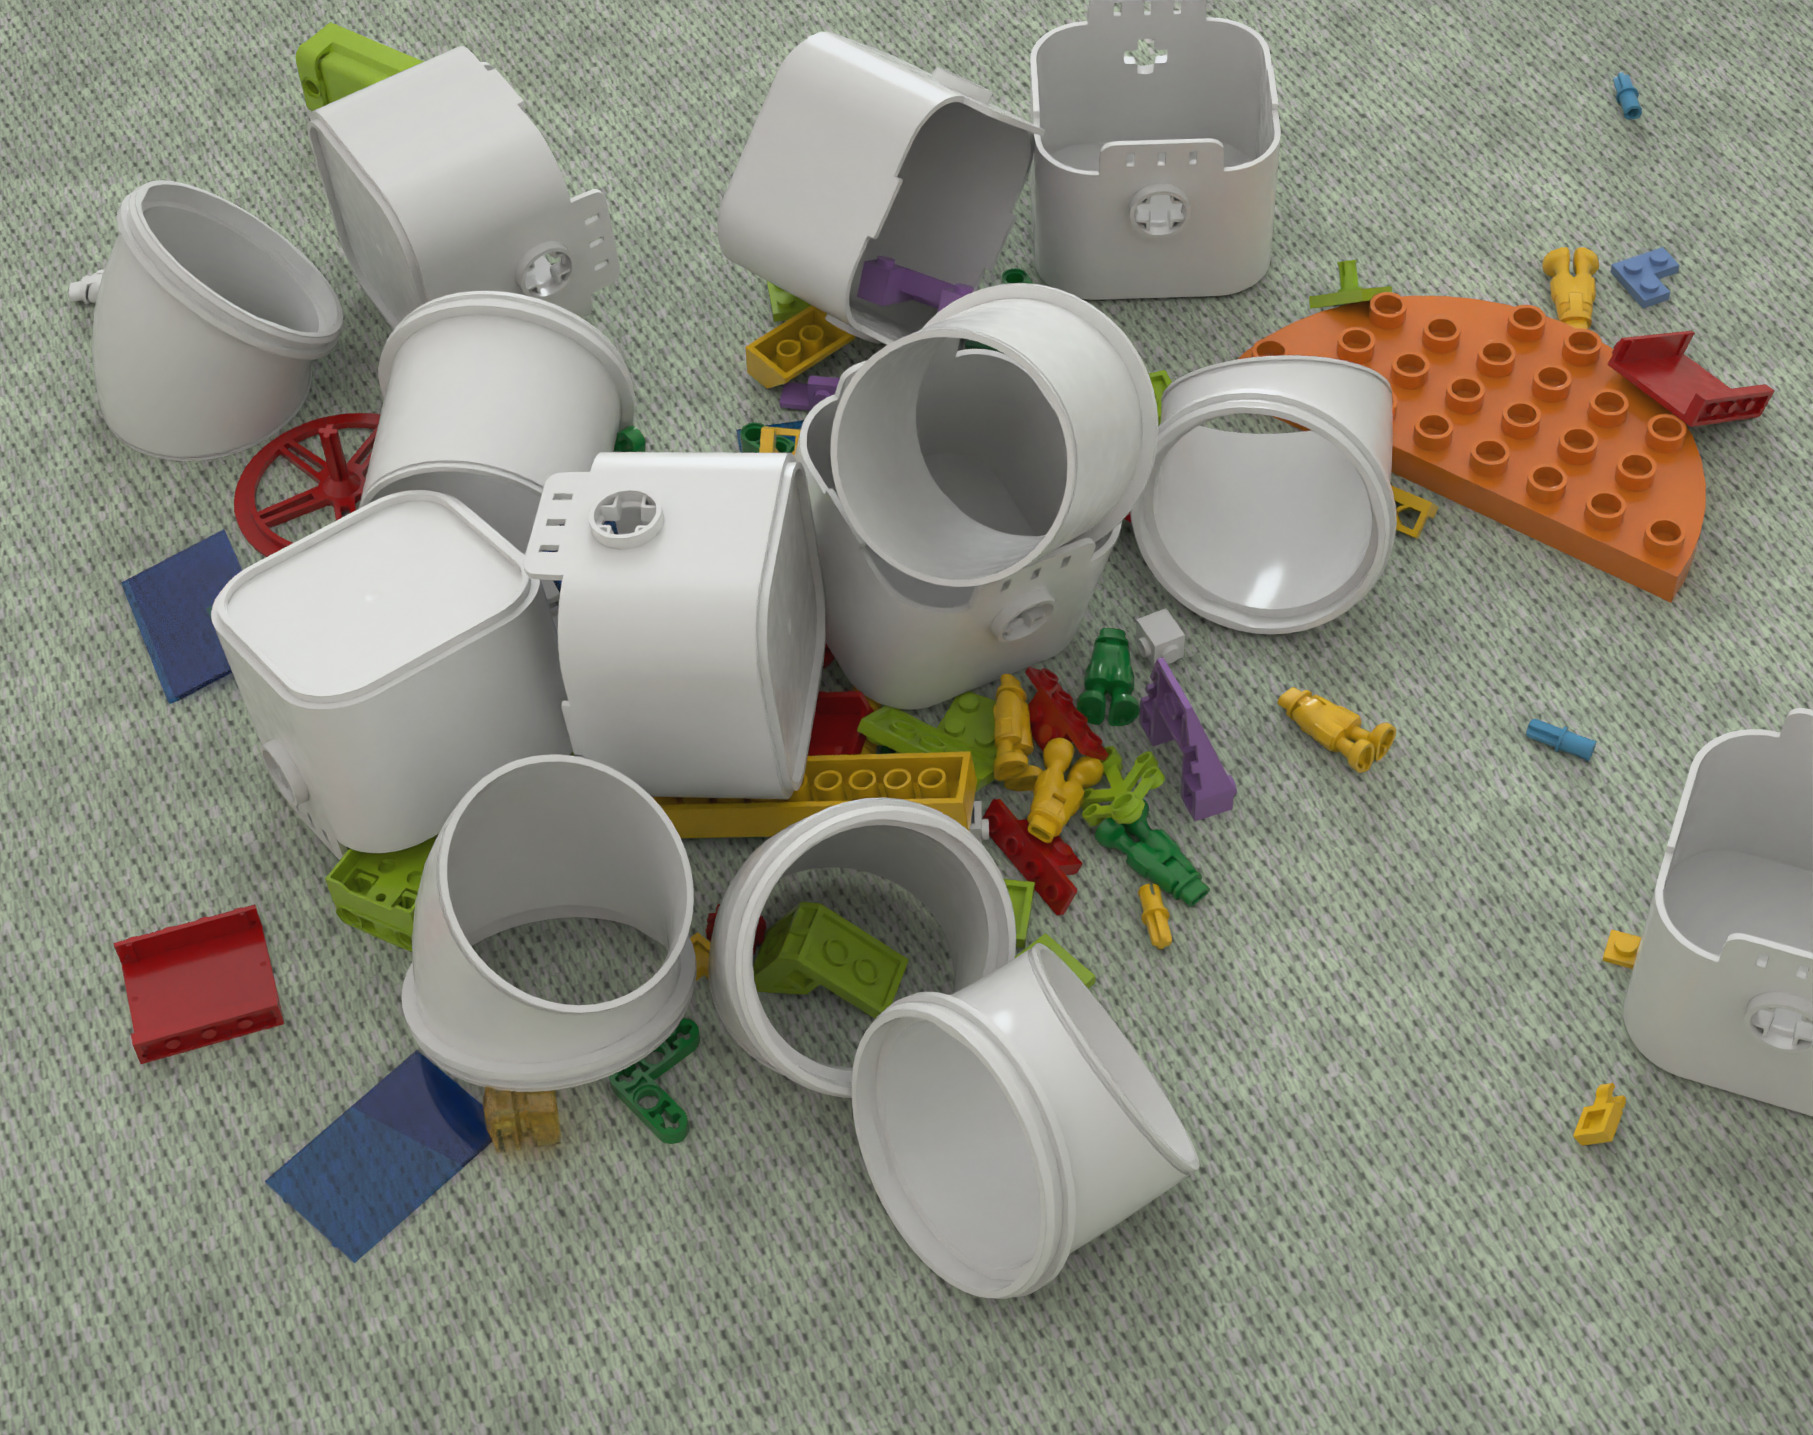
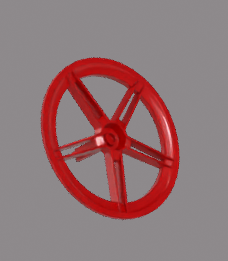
(338, 482)

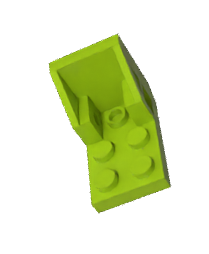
(824, 949)

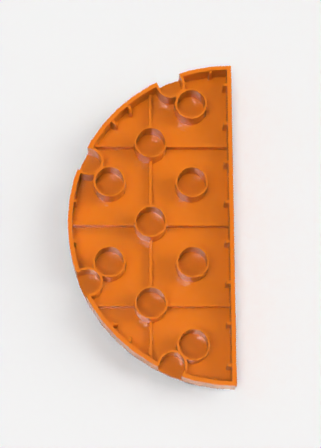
(1524, 427)

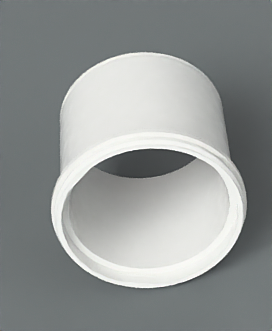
(1096, 392)
(493, 402)

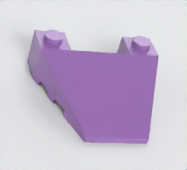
(890, 283)
(1168, 717)

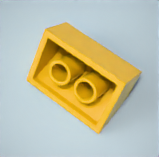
(794, 347)

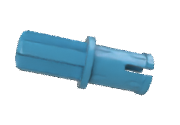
(1627, 96)
(1561, 739)

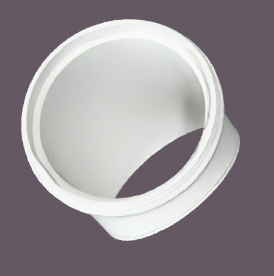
(205, 325)
(1271, 523)
(880, 836)
(529, 848)
(1010, 1125)

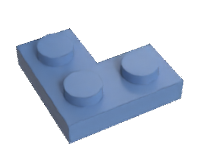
(1642, 274)

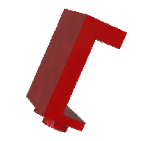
(837, 723)

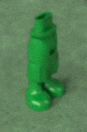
(1111, 674)
(1154, 857)

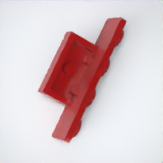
(1057, 717)
(1036, 860)

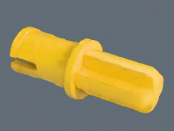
(1155, 916)

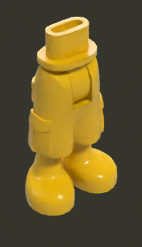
(1572, 294)
(1336, 727)
(1013, 737)
(1053, 796)

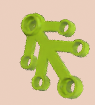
(1126, 805)

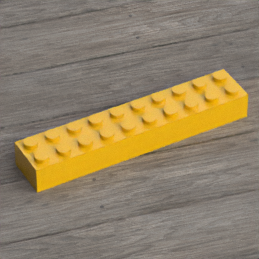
(932, 779)

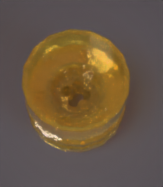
(521, 1112)

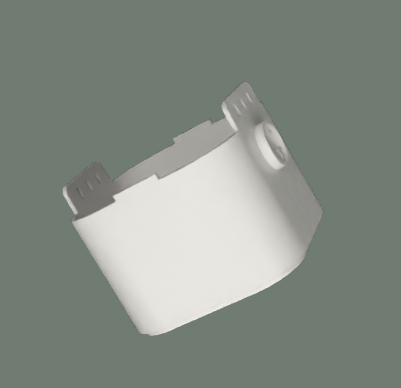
(870, 163)
(1156, 169)
(455, 192)
(1005, 465)
(694, 627)
(393, 667)
(1730, 924)

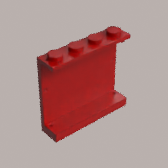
(1681, 385)
(199, 984)

